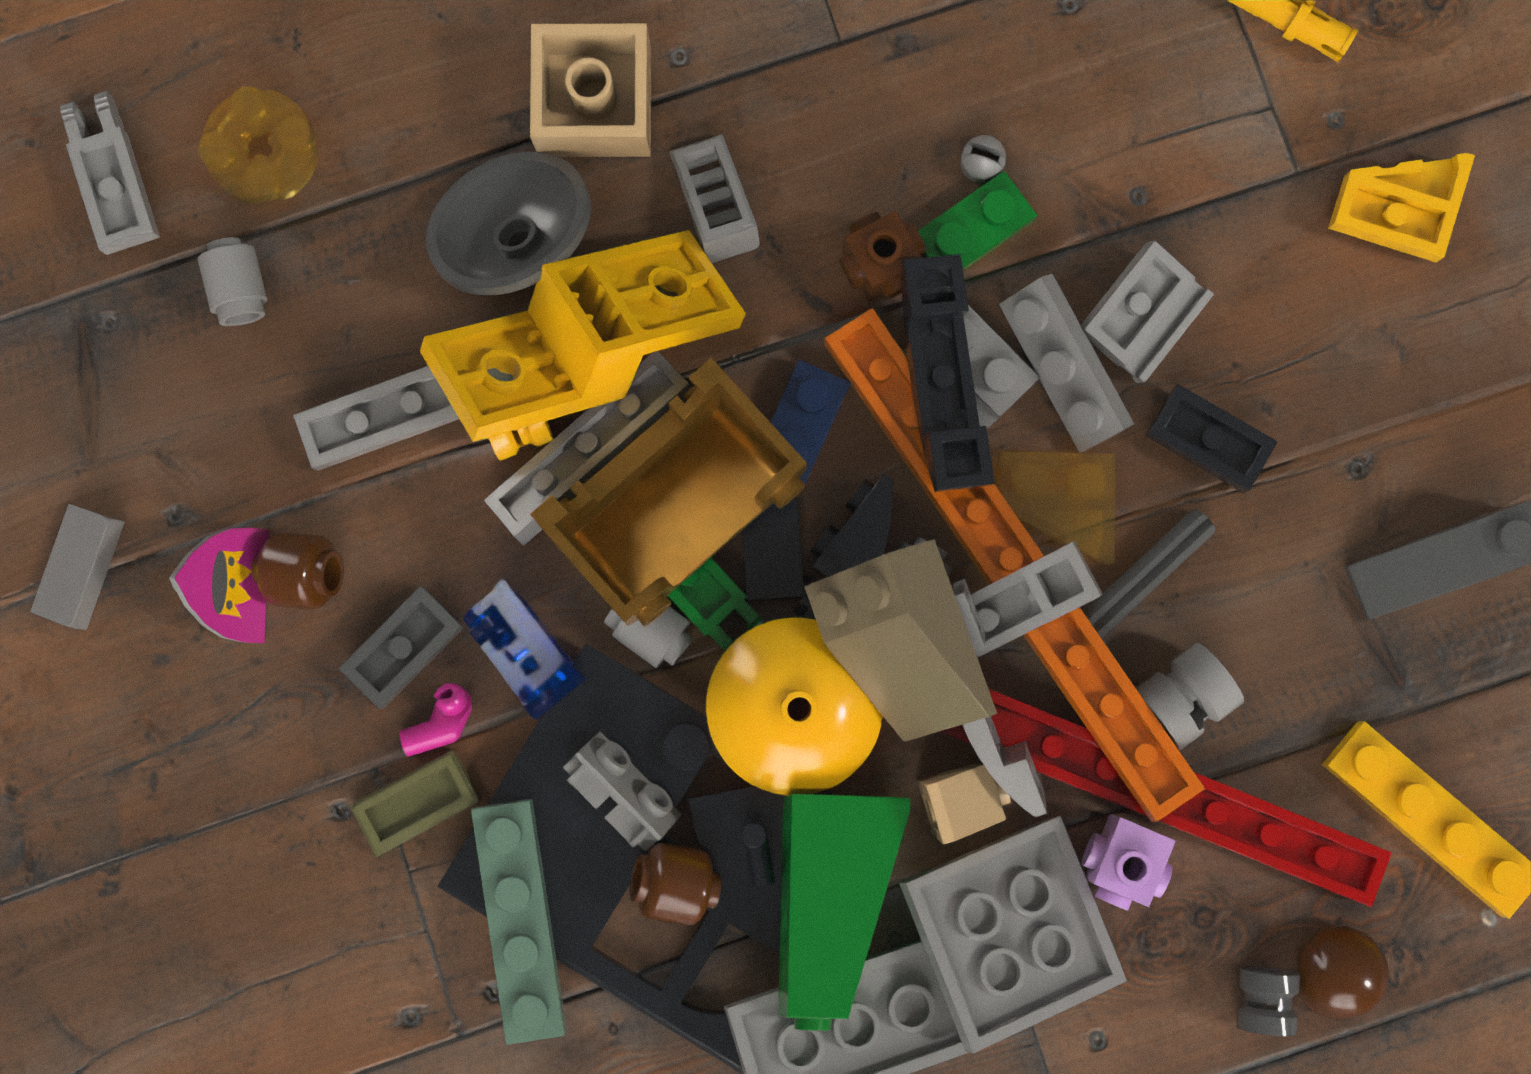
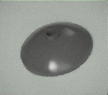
(508, 222)

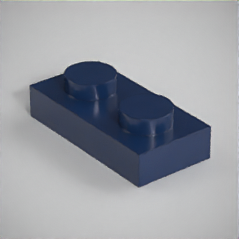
(809, 410)

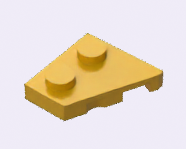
(1404, 205)

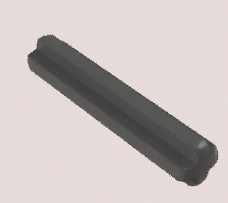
(1149, 571)

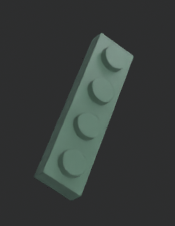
(519, 921)

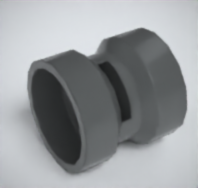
(1268, 1001)

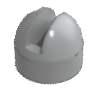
(980, 168)

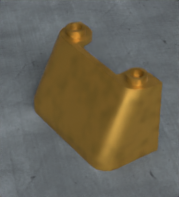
(674, 496)

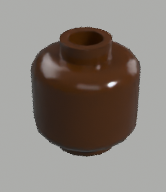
(298, 570)
(674, 884)

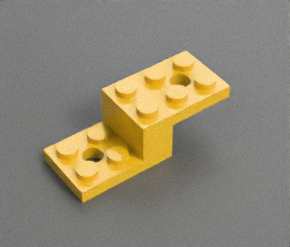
(581, 334)

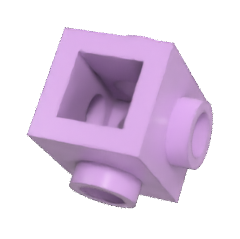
(1148, 869)

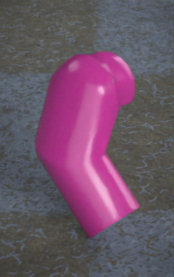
(444, 724)

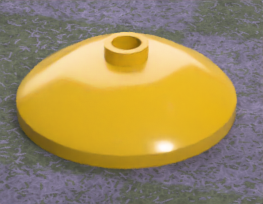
(751, 718)

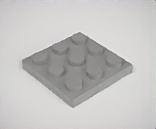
(1012, 933)

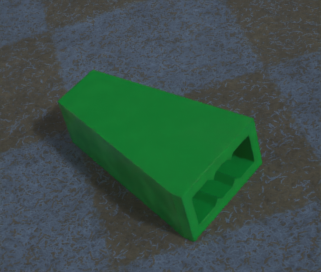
(832, 892)

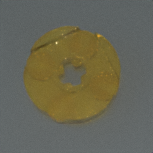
(250, 115)

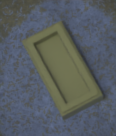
(415, 803)

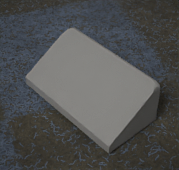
(77, 567)

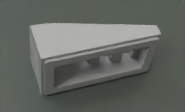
(727, 231)

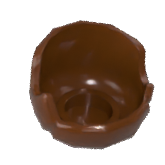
(1341, 973)

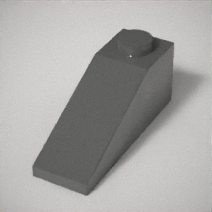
(1443, 561)

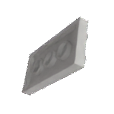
(893, 1025)

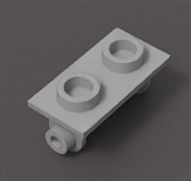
(642, 808)

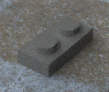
(401, 647)

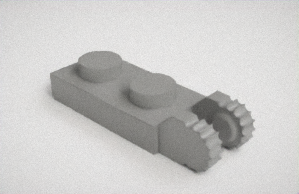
(109, 178)

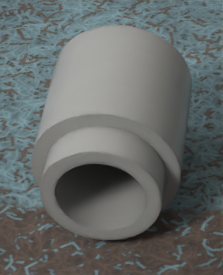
(233, 281)
(656, 642)

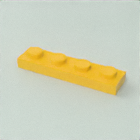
(1432, 818)

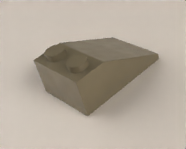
(904, 640)

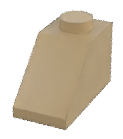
(962, 801)

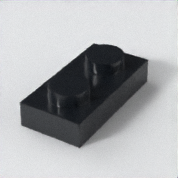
(1211, 438)

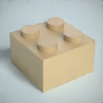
(591, 90)

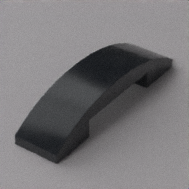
(942, 373)

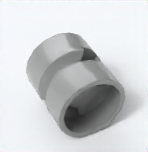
(1190, 694)

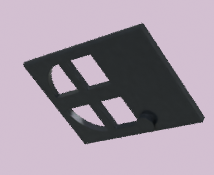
(591, 863)

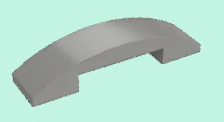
(1034, 596)
(1010, 765)

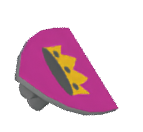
(219, 584)

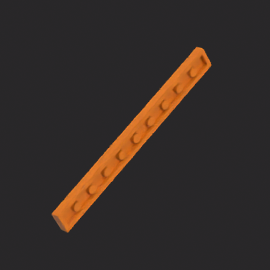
(1000, 546)

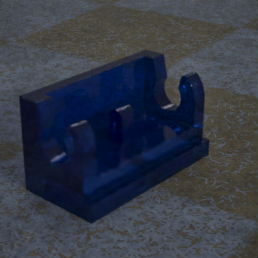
(522, 649)

